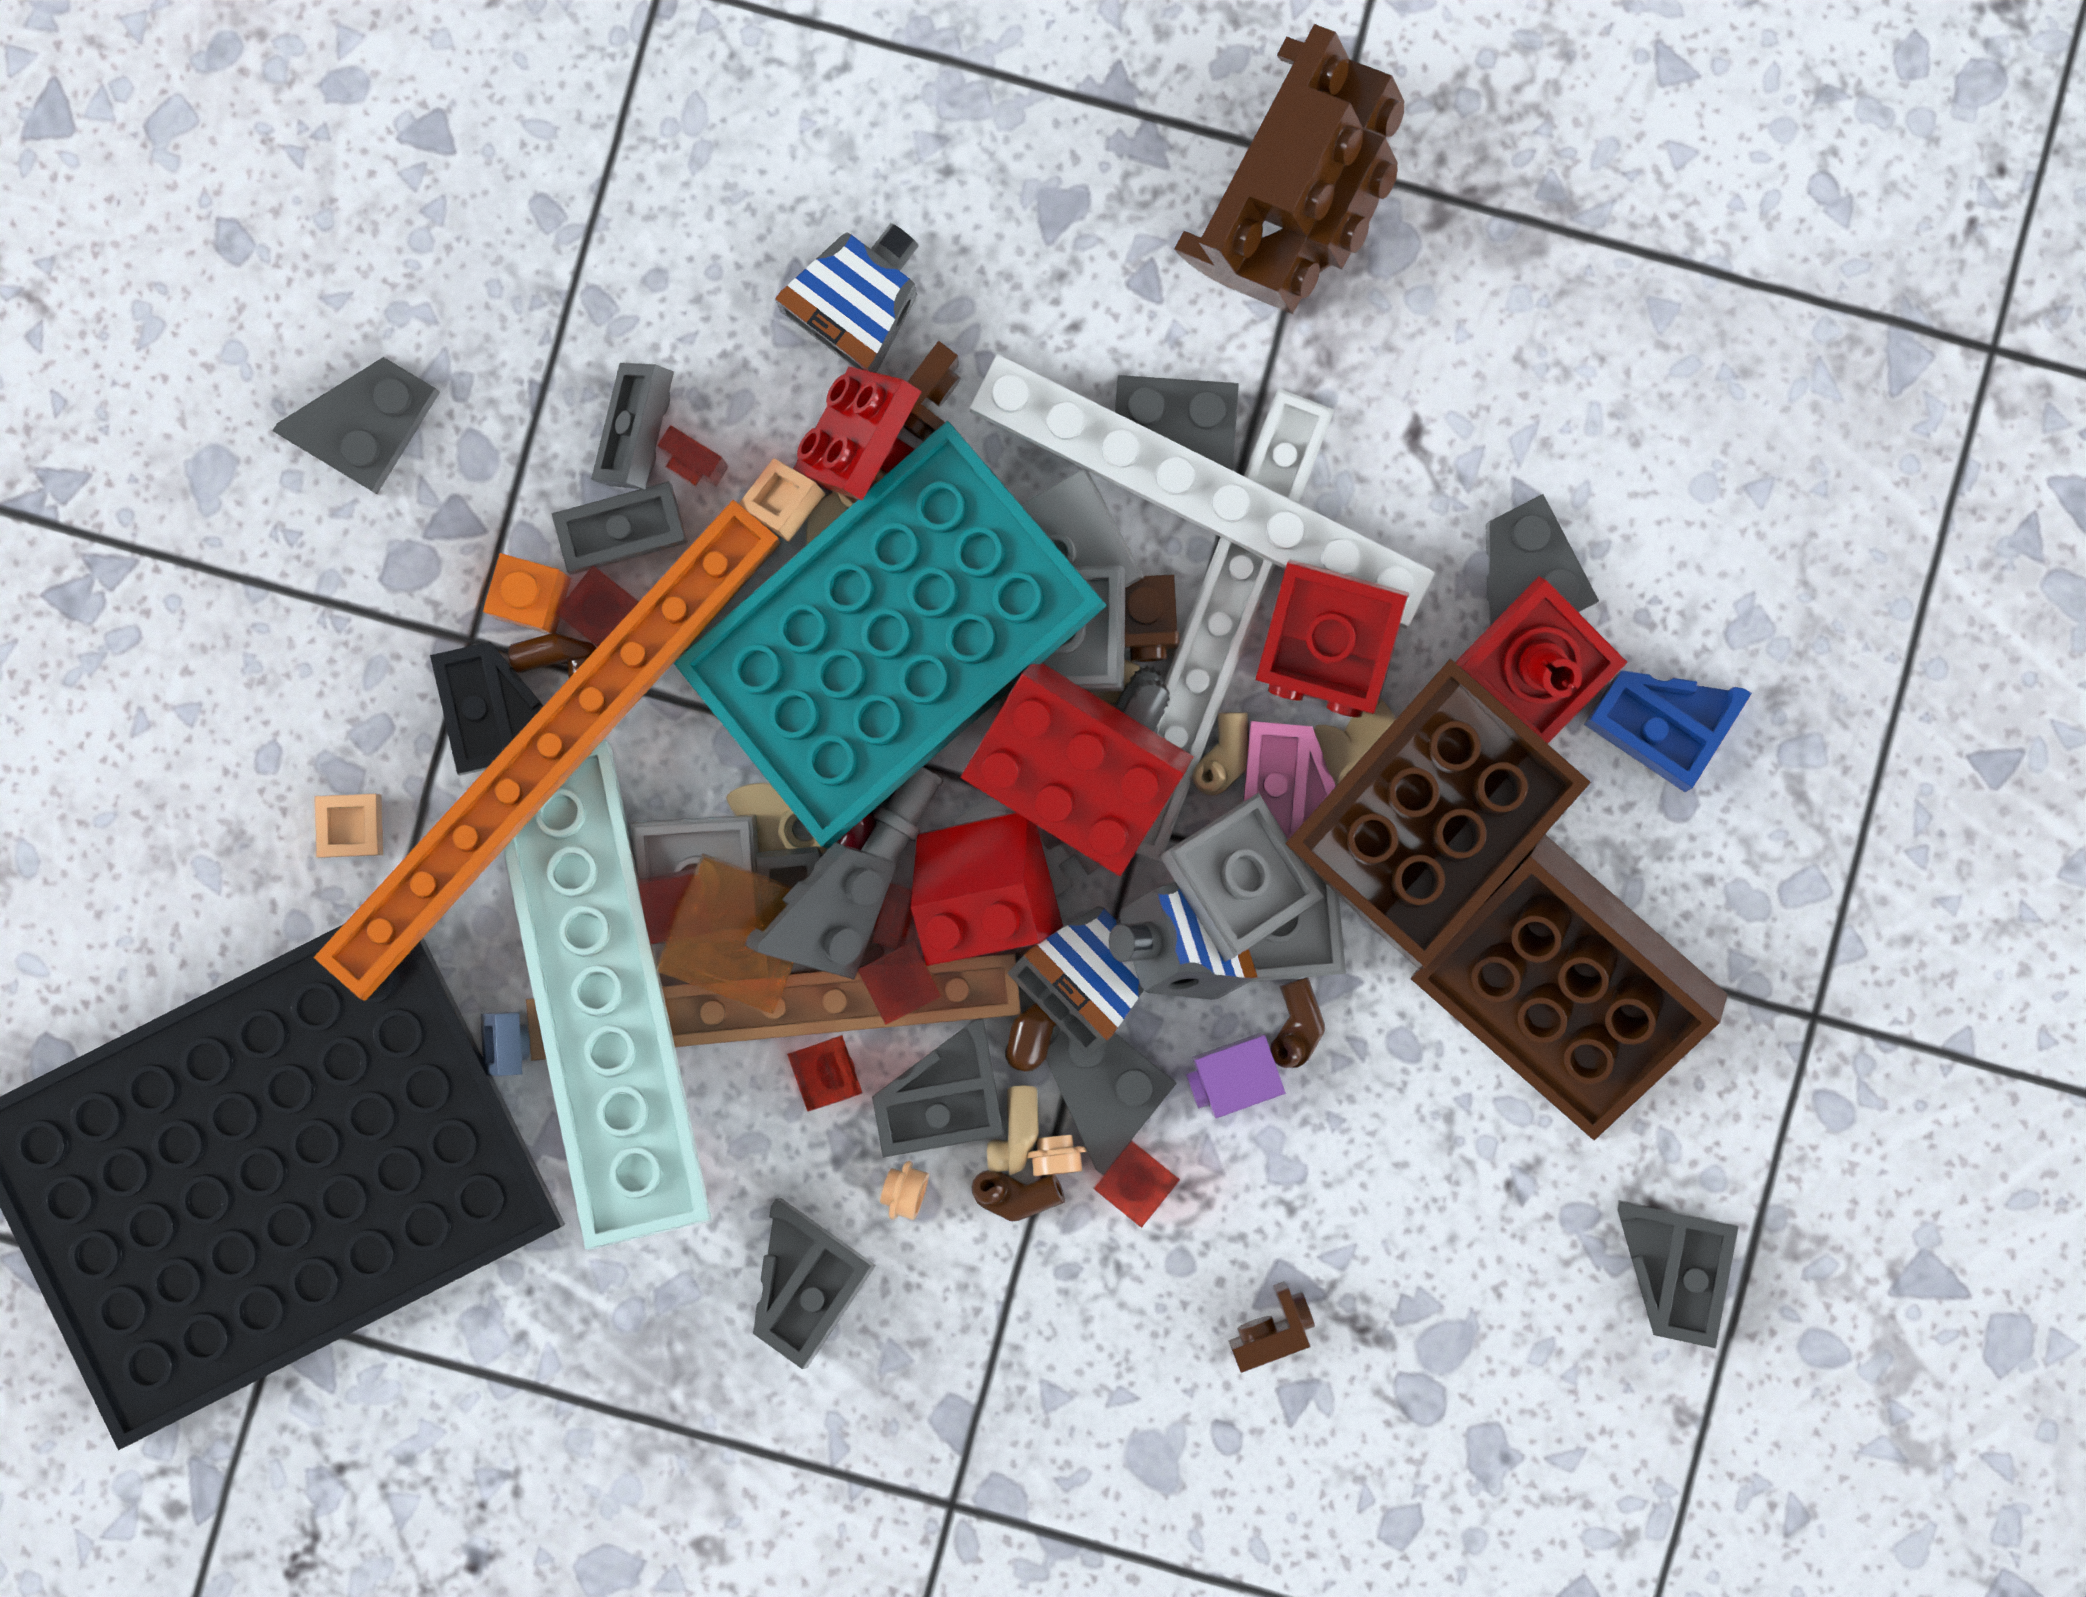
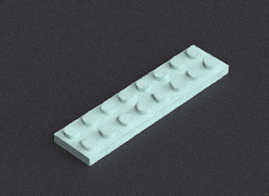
(604, 1014)

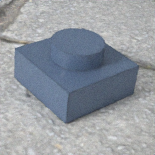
(504, 1043)

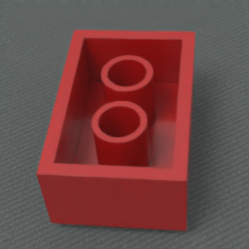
(1077, 767)

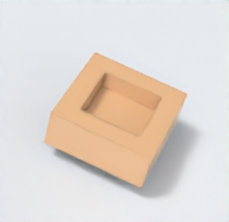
(782, 499)
(348, 825)

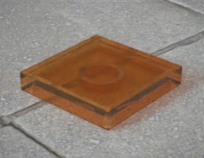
(712, 930)

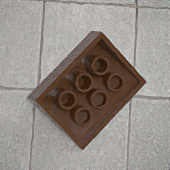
(1437, 814)
(1573, 989)

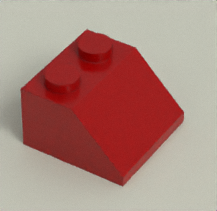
(982, 889)

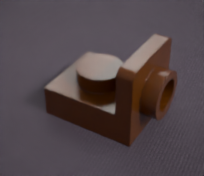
(936, 381)
(1151, 618)
(1267, 1341)

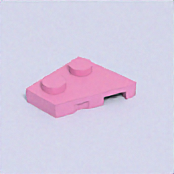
(1286, 771)

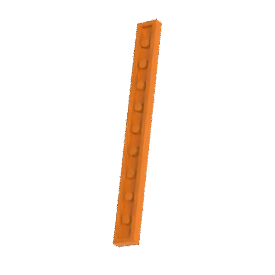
(547, 751)

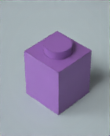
(1235, 1076)

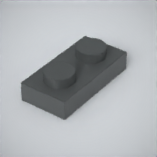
(633, 425)
(619, 528)

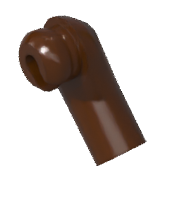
(549, 650)
(1303, 1027)
(1029, 1039)
(1013, 1198)

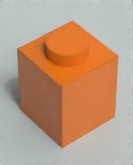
(526, 594)

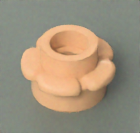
(1056, 1156)
(904, 1191)

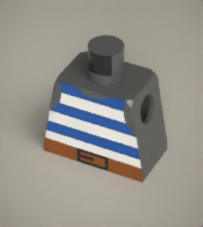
(854, 296)
(1174, 949)
(1080, 980)

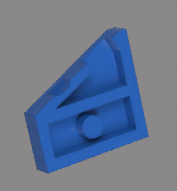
(1666, 723)

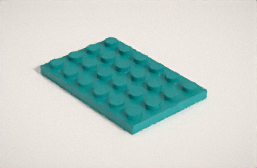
(888, 635)

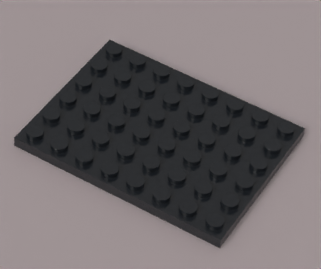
(260, 1180)

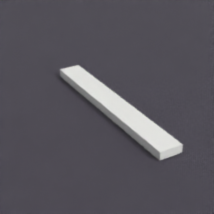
(1231, 600)

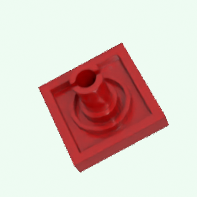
(857, 432)
(1542, 660)

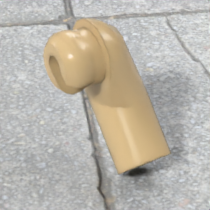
(1227, 759)
(1022, 1131)

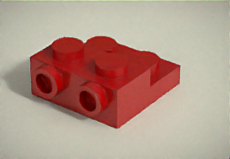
(1331, 639)

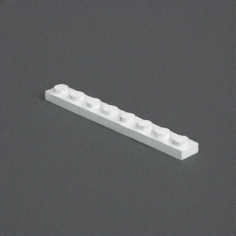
(1186, 481)

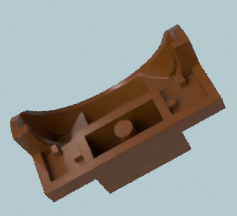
(1308, 170)

